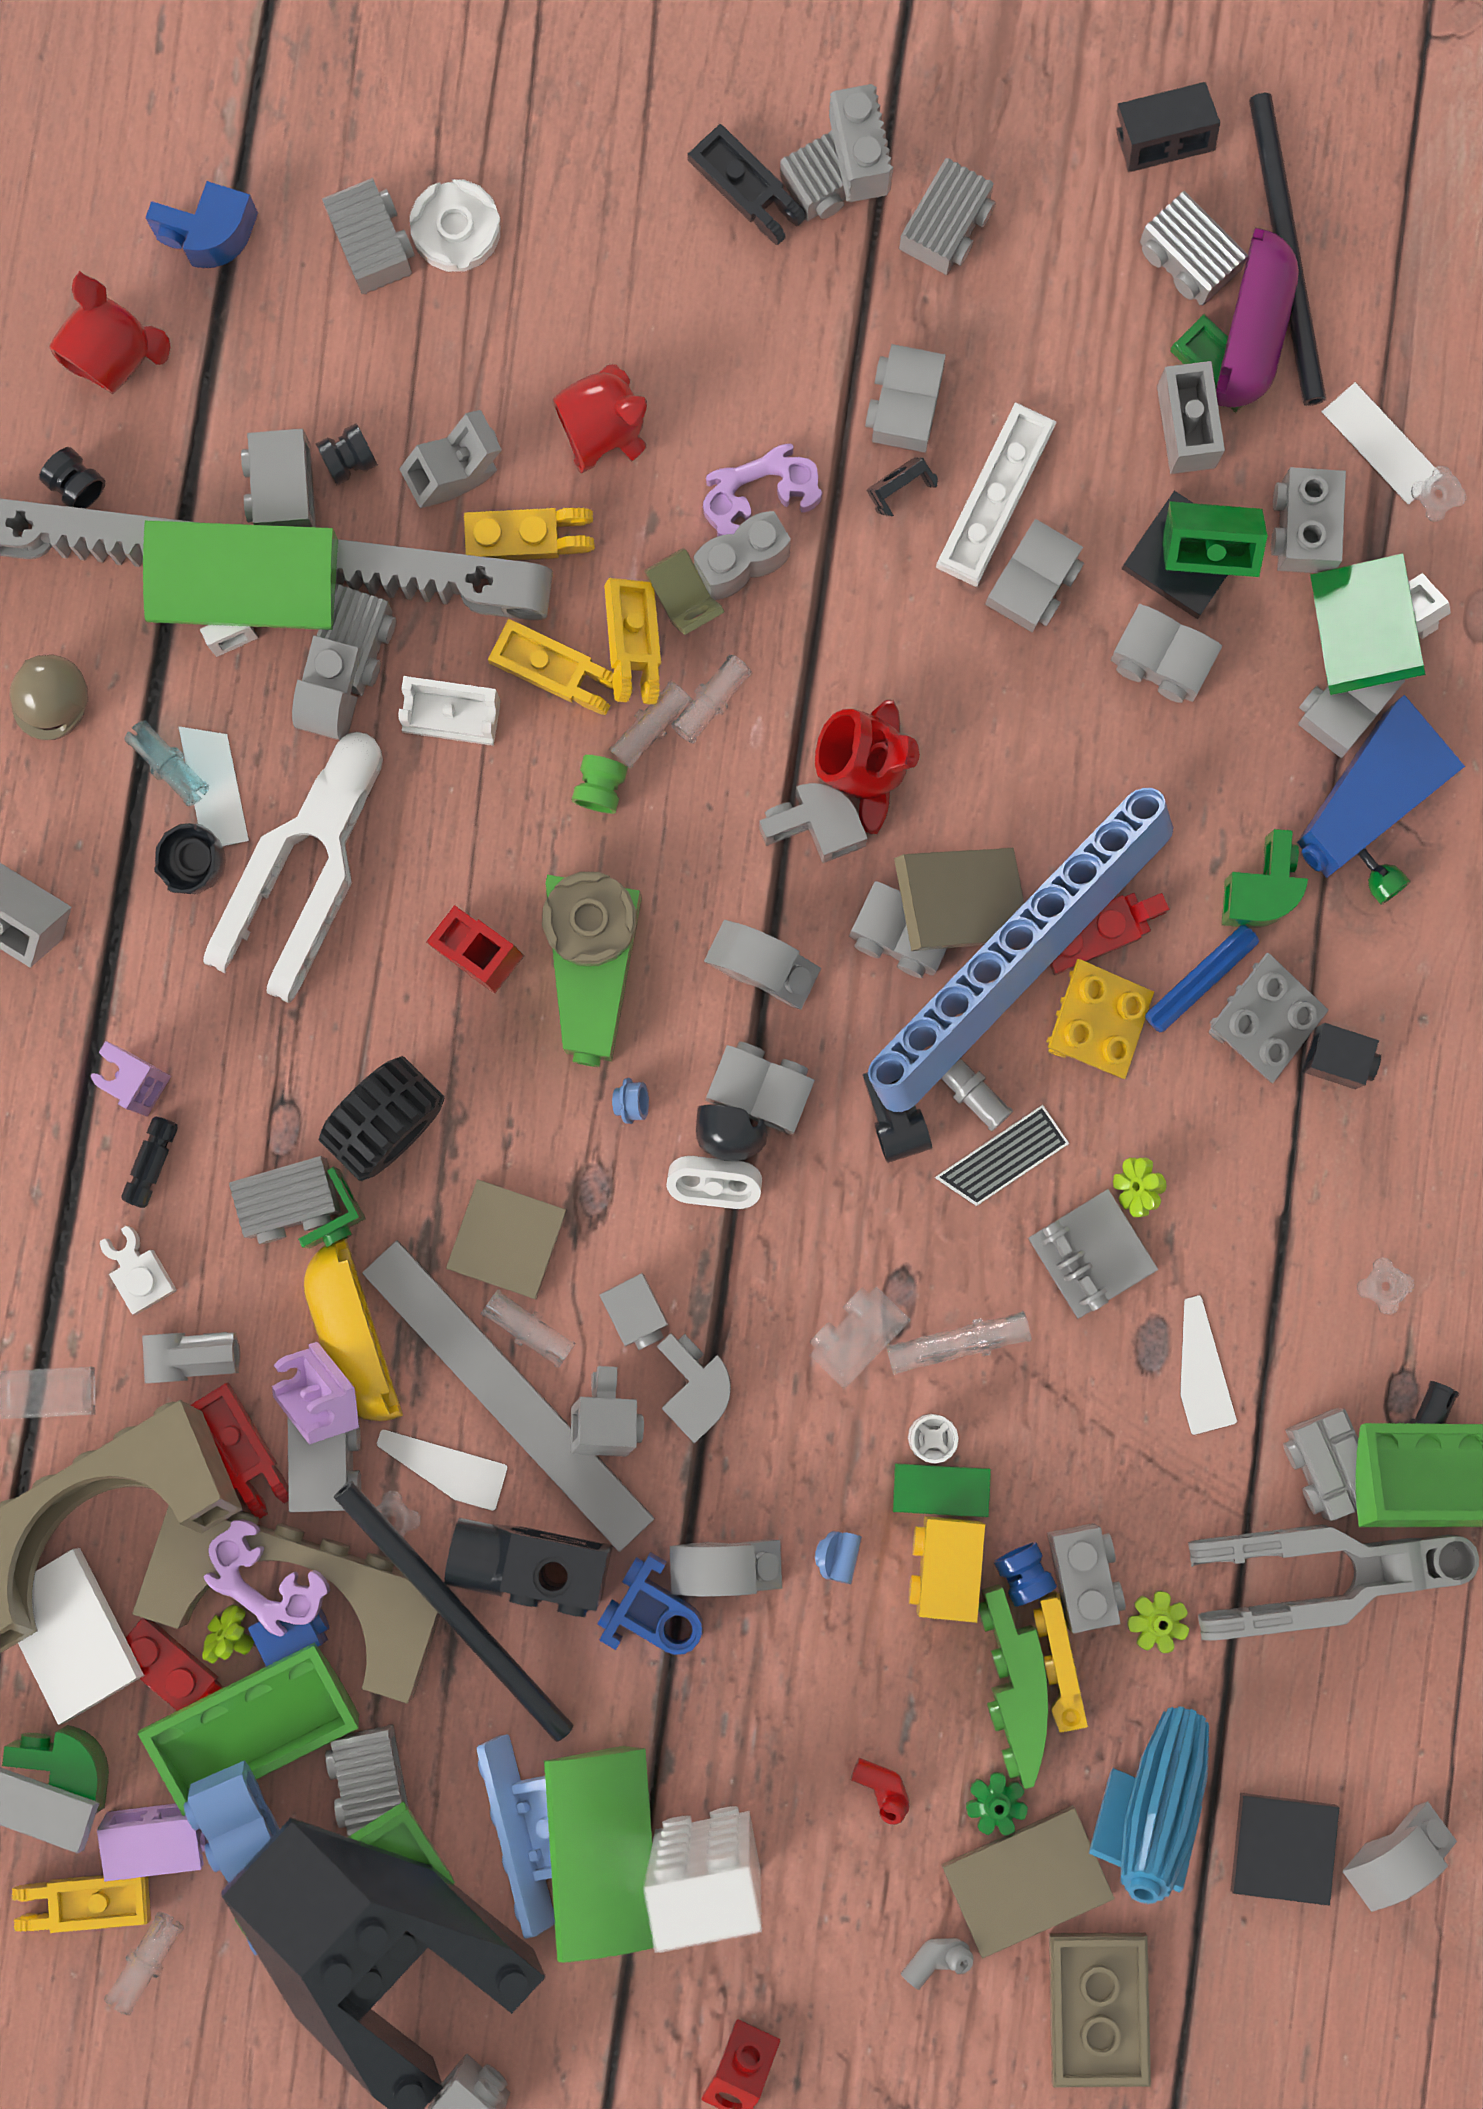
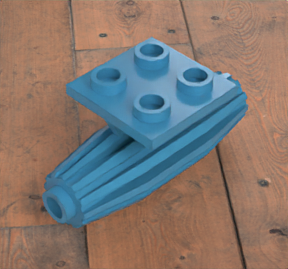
(1153, 1819)

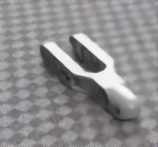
(1378, 1571)

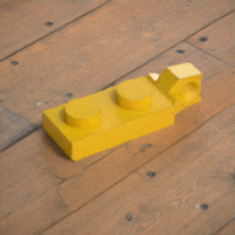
(1060, 1666)

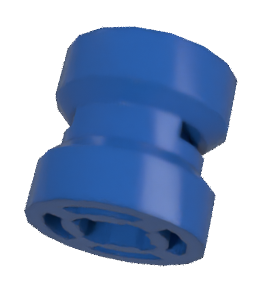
(1025, 1574)

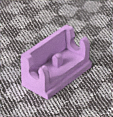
(136, 1082)
(318, 1396)
(148, 1843)

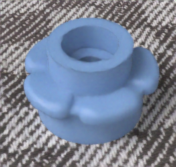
(631, 1101)

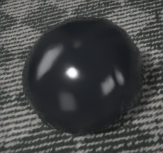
(189, 859)
(728, 1132)

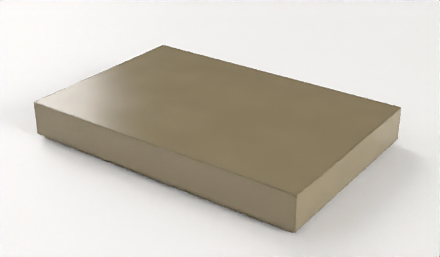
(957, 896)
(1027, 1882)
(1099, 2010)

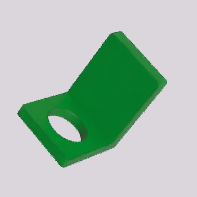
(339, 1227)

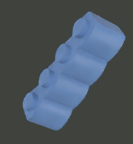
(231, 1817)

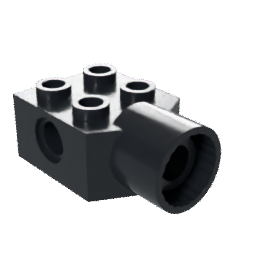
(514, 1560)

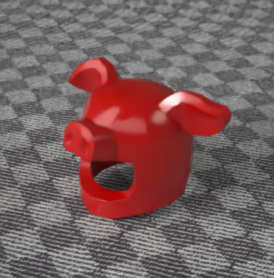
(104, 338)
(601, 416)
(866, 758)

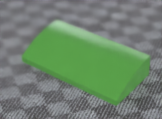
(239, 574)
(1419, 1475)
(257, 1719)
(599, 1852)

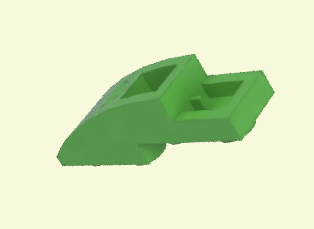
(1023, 1702)

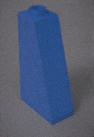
(1384, 781)

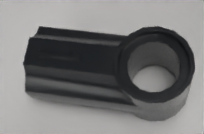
(898, 1132)

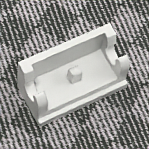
(449, 710)

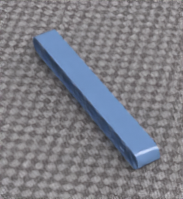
(1103, 860)

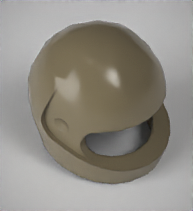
(48, 694)

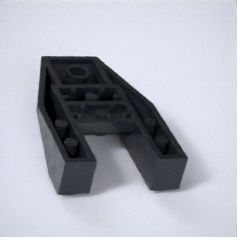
(341, 1929)

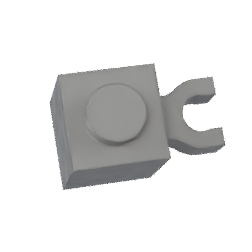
(605, 1423)

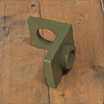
(682, 592)

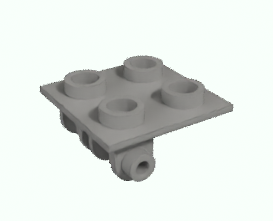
(1268, 1018)
(1093, 1254)

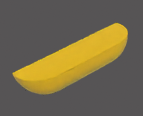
(348, 1330)

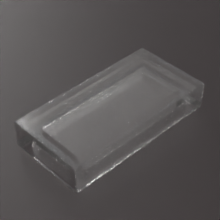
(47, 1392)

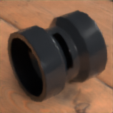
(347, 453)
(69, 477)

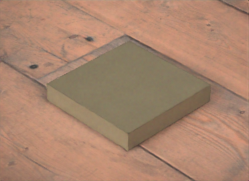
(506, 1239)

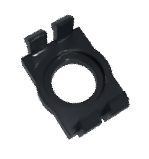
(897, 480)

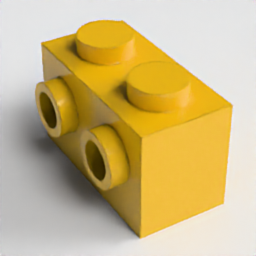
(948, 1568)

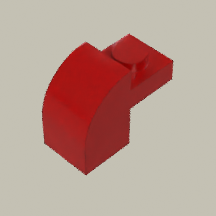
(475, 949)

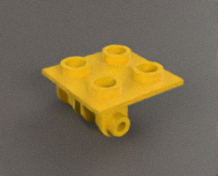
(1100, 1019)

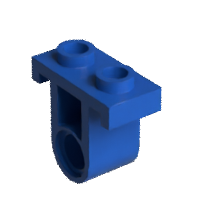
(647, 1609)

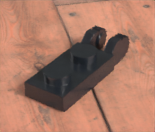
(744, 181)

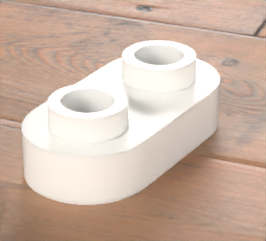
(714, 1182)

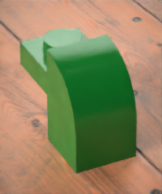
(1268, 896)
(74, 1761)

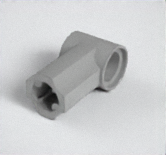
(181, 1356)

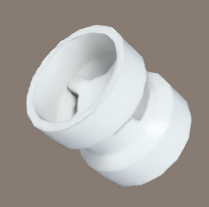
(937, 1444)

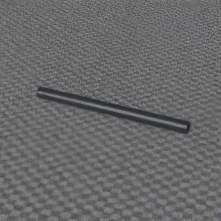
(1284, 226)
(453, 1611)

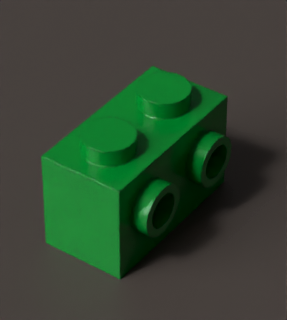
(1214, 539)

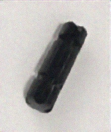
(149, 1162)

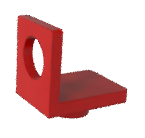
(742, 2067)

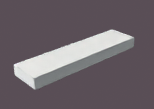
(996, 494)

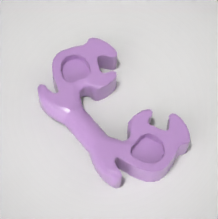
(798, 480)
(299, 1602)

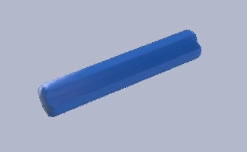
(1202, 978)

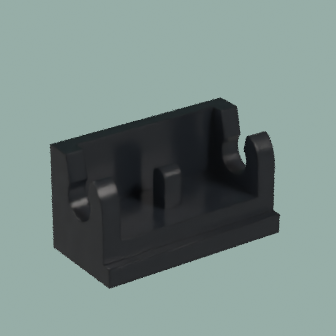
(1167, 126)

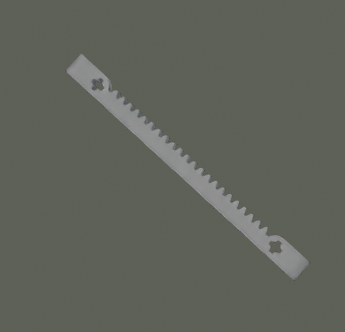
(513, 590)

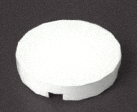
(455, 225)

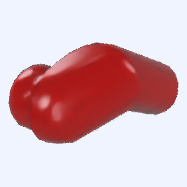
(887, 1787)

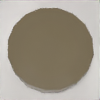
(589, 919)

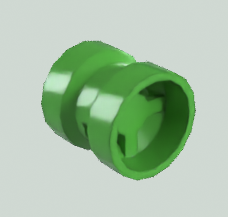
(600, 779)

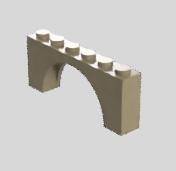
(164, 1453)
(392, 1612)

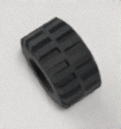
(381, 1118)

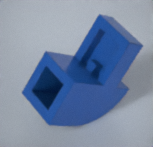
(215, 231)

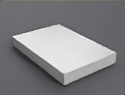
(78, 1646)

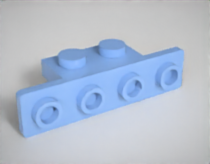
(523, 1832)

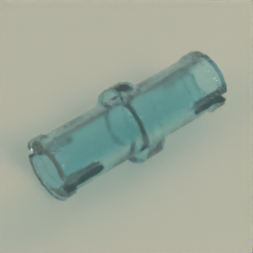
(166, 763)

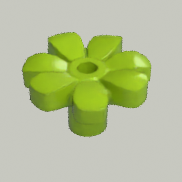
(1139, 1186)
(1149, 1619)
(226, 1635)

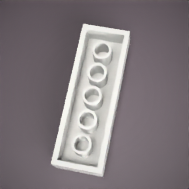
(703, 1880)

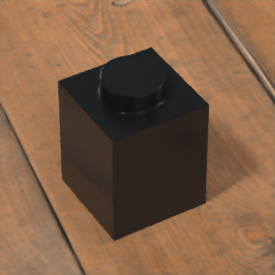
(1342, 1056)

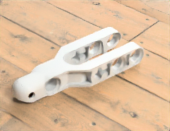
(329, 816)

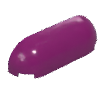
(1258, 321)

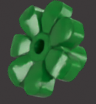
(996, 1794)

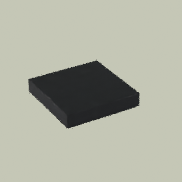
(1147, 564)
(1285, 1849)

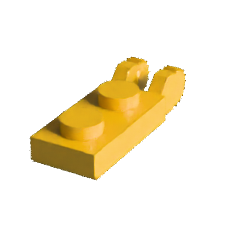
(525, 533)
(633, 637)
(549, 665)
(85, 1904)

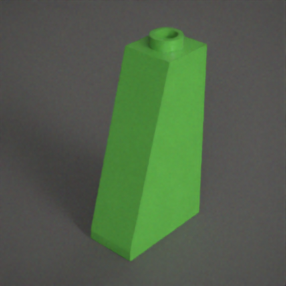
(591, 999)

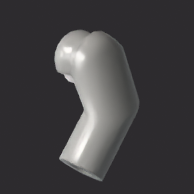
(938, 1954)

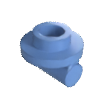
(838, 1556)

